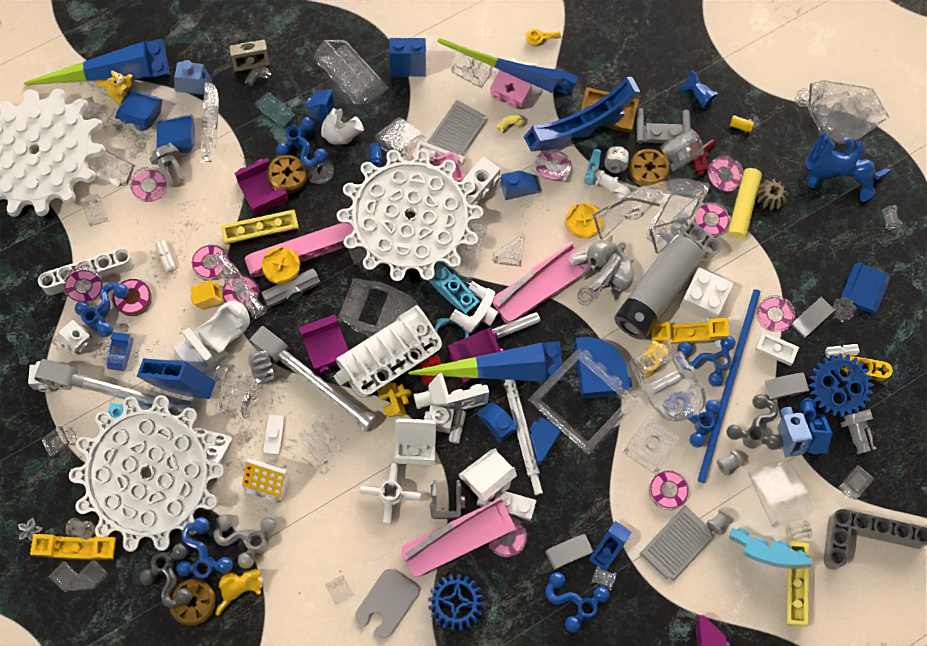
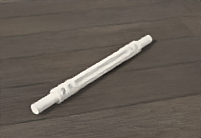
(523, 435)

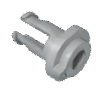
(164, 157)
(860, 430)

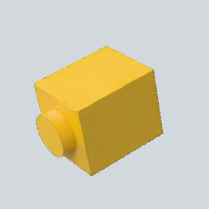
(206, 295)

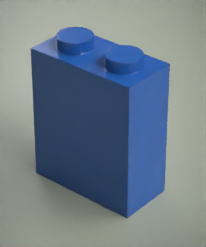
(407, 57)

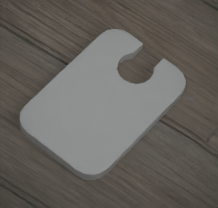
(390, 598)

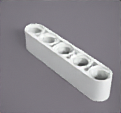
(112, 258)

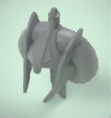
(613, 263)

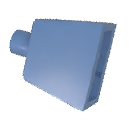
(191, 77)
(793, 433)

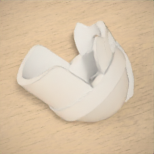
(336, 131)

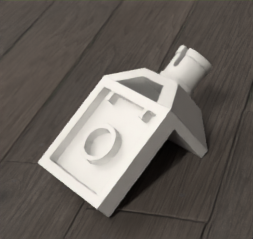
(458, 400)

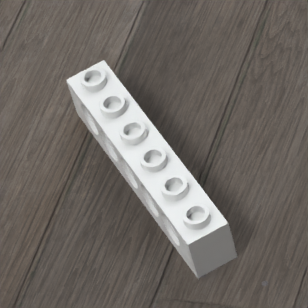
(482, 170)

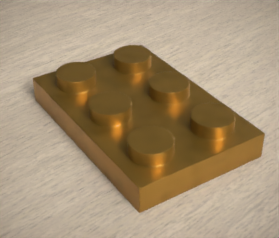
(626, 122)

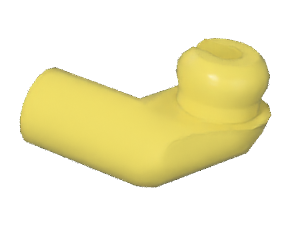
(510, 119)

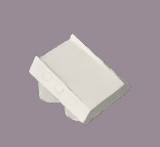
(488, 475)

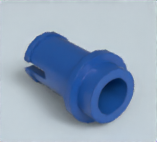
(375, 154)
(808, 407)

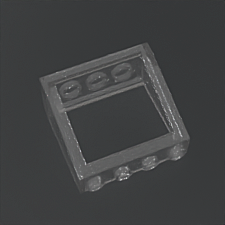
(614, 382)

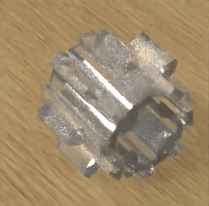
(843, 309)

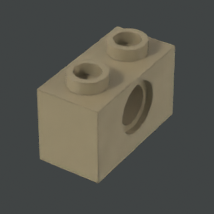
(249, 55)

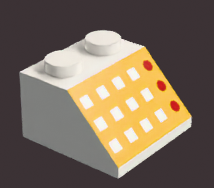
(265, 481)

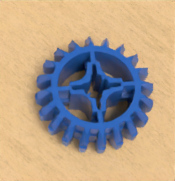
(446, 602)

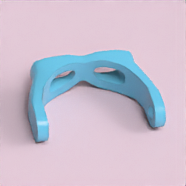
(590, 177)
(444, 321)

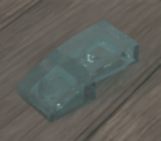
(275, 109)

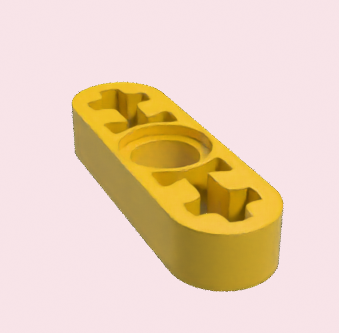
(876, 375)

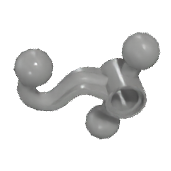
(246, 559)

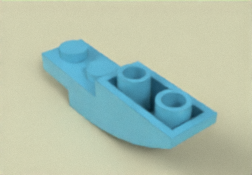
(453, 288)
(776, 555)

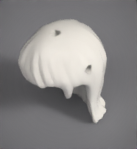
(225, 326)

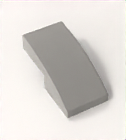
(813, 317)
(786, 385)
(569, 551)

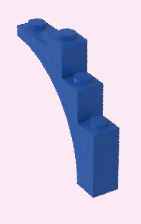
(583, 123)

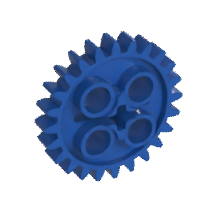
(856, 375)

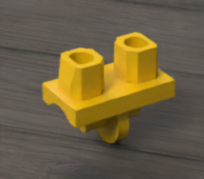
(396, 396)

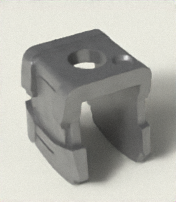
(460, 503)

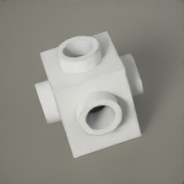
(73, 337)

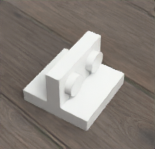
(197, 353)

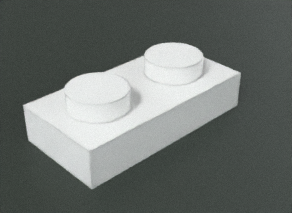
(776, 348)

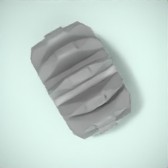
(261, 367)

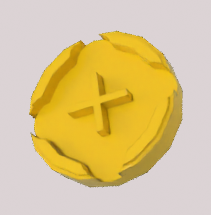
(581, 221)
(280, 265)

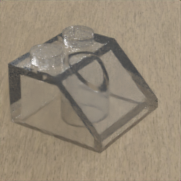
(682, 149)

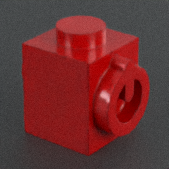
(429, 362)

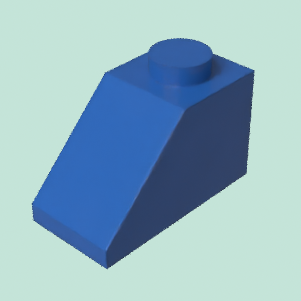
(320, 104)
(519, 184)
(497, 421)
(820, 434)
(543, 438)
(610, 545)

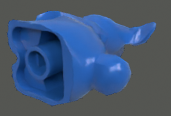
(827, 163)

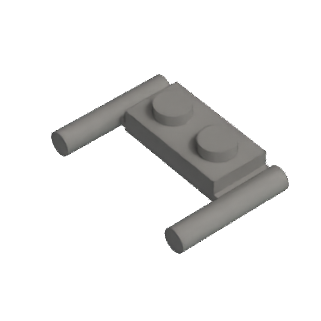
(659, 132)

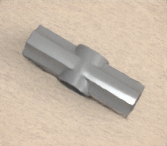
(291, 290)

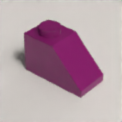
(709, 634)

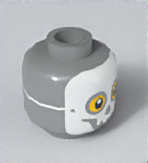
(616, 159)

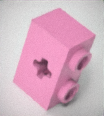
(505, 82)

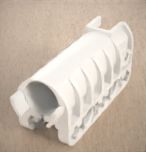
(386, 350)

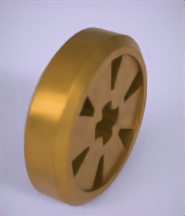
(645, 158)
(287, 163)
(205, 603)

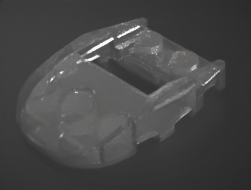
(209, 122)
(394, 306)
(678, 400)

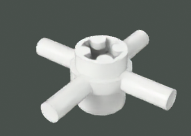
(385, 488)

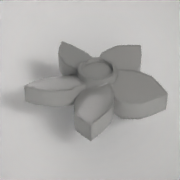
(29, 530)

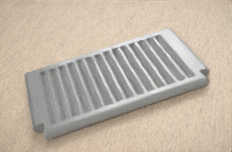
(458, 128)
(677, 543)

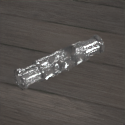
(245, 294)

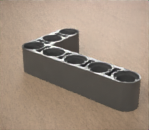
(870, 531)

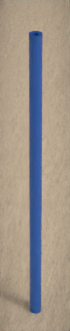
(728, 386)

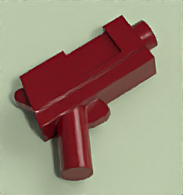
(700, 163)

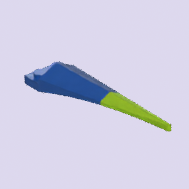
(141, 60)
(541, 77)
(524, 363)

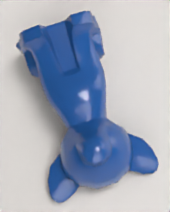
(701, 91)

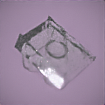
(399, 137)

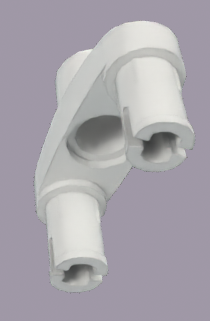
(483, 313)

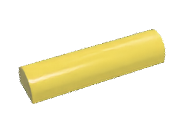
(744, 204)
(259, 227)
(797, 591)

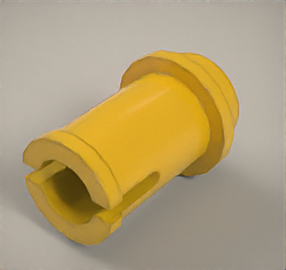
(742, 124)

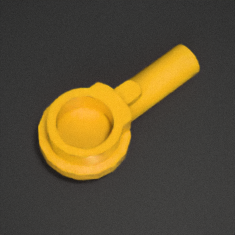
(535, 37)

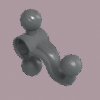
(772, 441)
(148, 577)

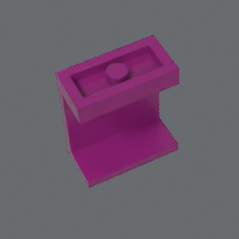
(257, 189)
(323, 343)
(473, 346)

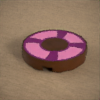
(137, 299)

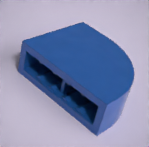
(176, 377)
(590, 384)

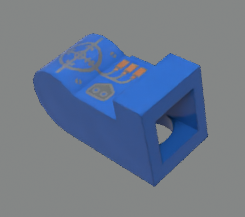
(119, 351)

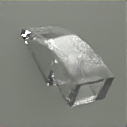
(470, 254)

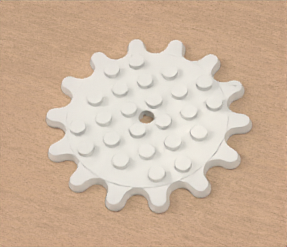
(62, 156)
(415, 187)
(116, 466)

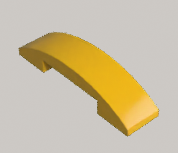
(691, 332)
(73, 547)

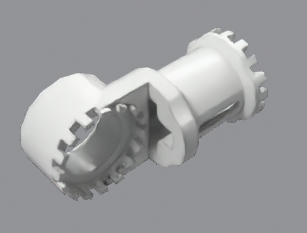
(617, 189)

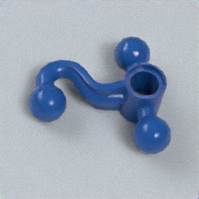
(300, 141)
(96, 316)
(716, 377)
(697, 439)
(185, 568)
(573, 623)

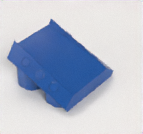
(139, 110)
(178, 132)
(866, 287)

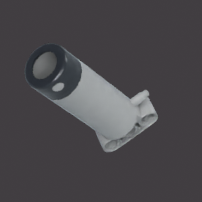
(664, 281)

